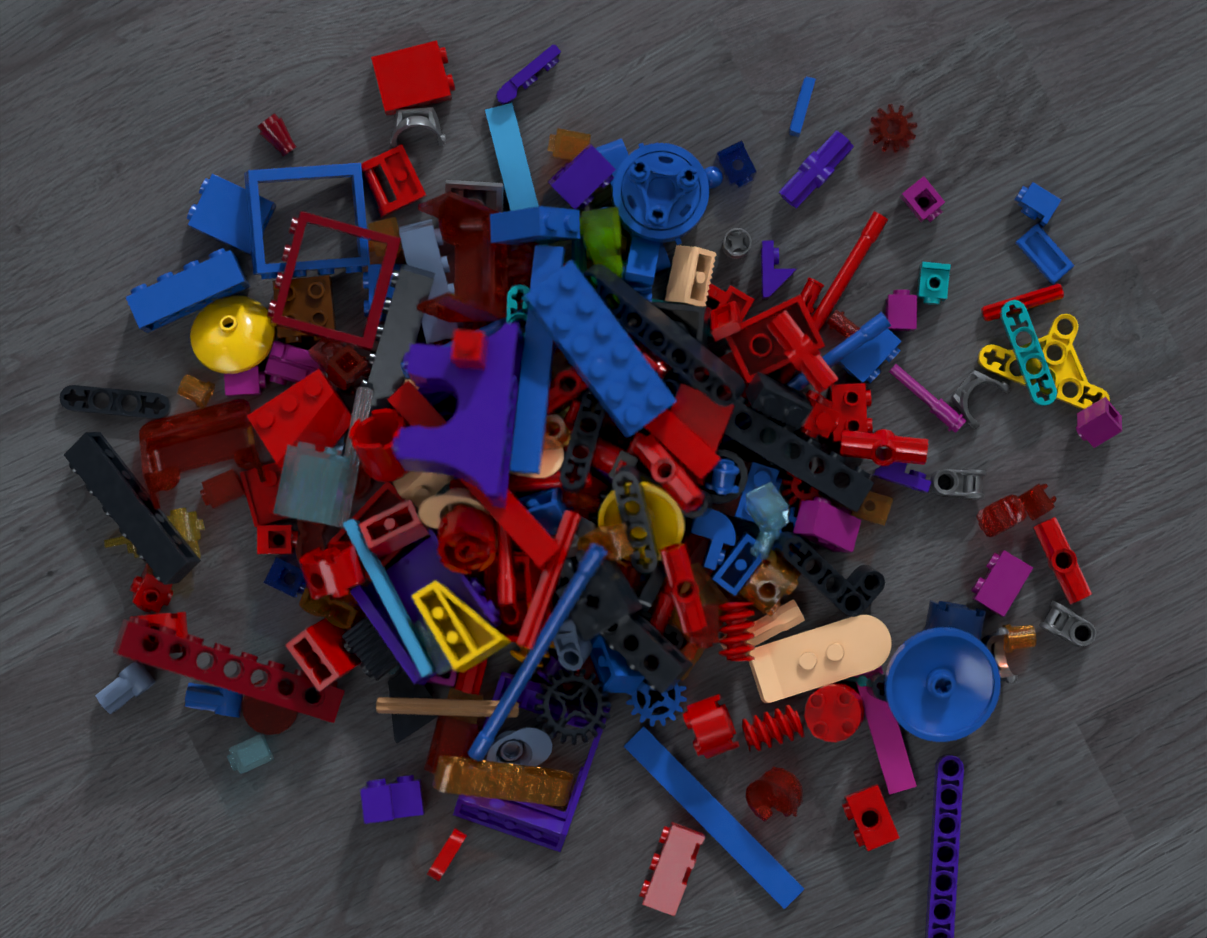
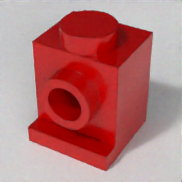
(267, 534)

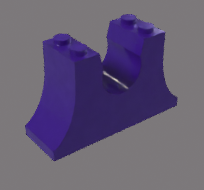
(481, 433)

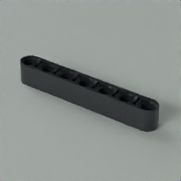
(675, 337)

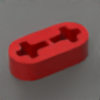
(446, 854)

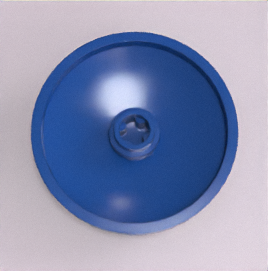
(942, 684)

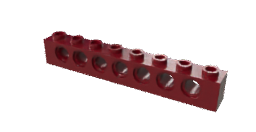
(129, 645)

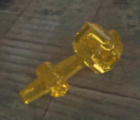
(186, 524)

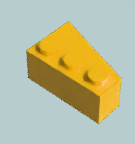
(458, 627)

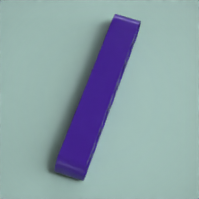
(939, 839)

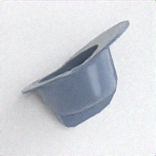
(521, 747)

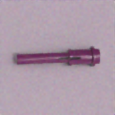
(938, 407)

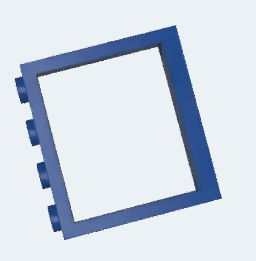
(323, 267)

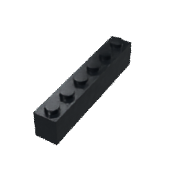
(400, 330)
(131, 508)

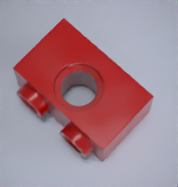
(883, 830)

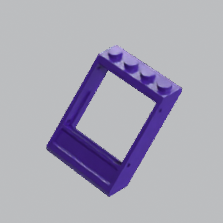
(523, 819)

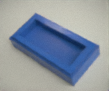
(801, 106)
(1044, 254)
(642, 260)

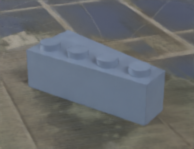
(422, 251)

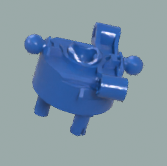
(659, 191)

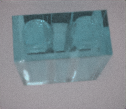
(312, 484)

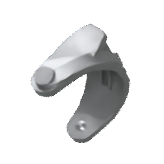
(416, 117)
(961, 395)
(997, 650)

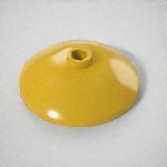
(235, 347)
(664, 512)

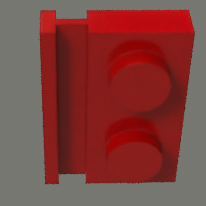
(262, 495)

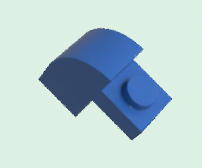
(719, 531)

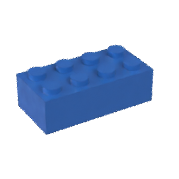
(187, 291)

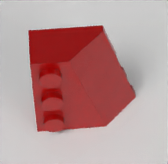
(303, 413)

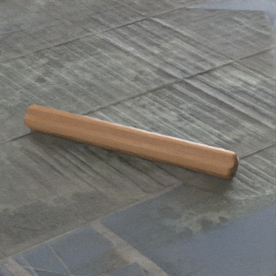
(448, 707)

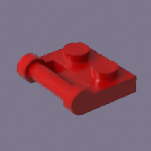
(401, 179)

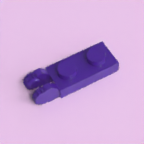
(526, 76)

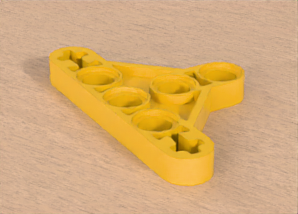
(1064, 370)

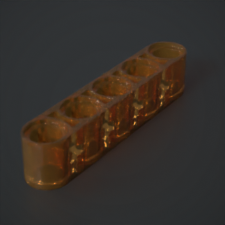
(503, 781)

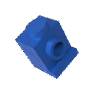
(1037, 203)

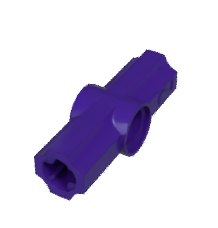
(816, 169)

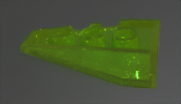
(602, 238)

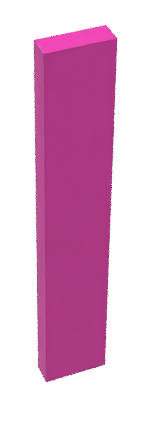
(887, 740)

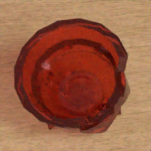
(775, 789)

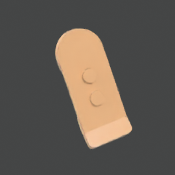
(820, 657)

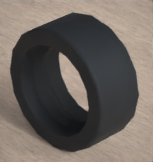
(742, 478)

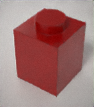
(469, 349)

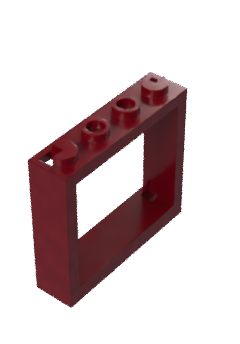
(284, 279)

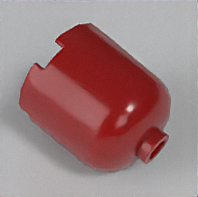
(374, 444)

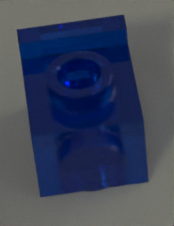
(728, 156)
(276, 577)

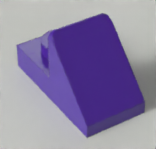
(772, 278)
(895, 474)

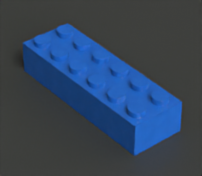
(598, 349)

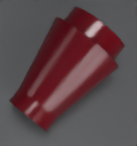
(276, 133)

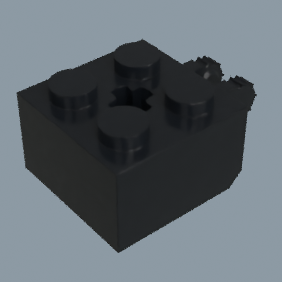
(615, 593)

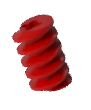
(736, 631)
(772, 728)

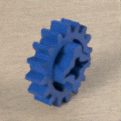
(646, 712)

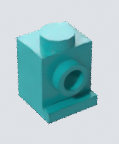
(933, 270)

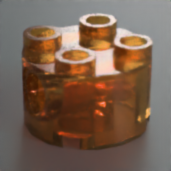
(781, 579)

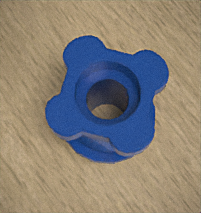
(724, 478)

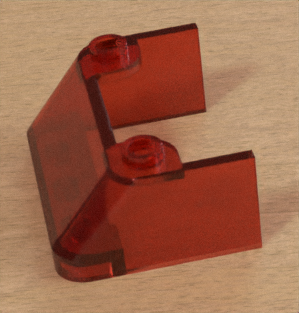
(479, 264)
(197, 441)

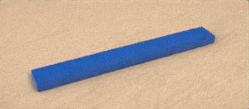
(535, 374)
(713, 817)

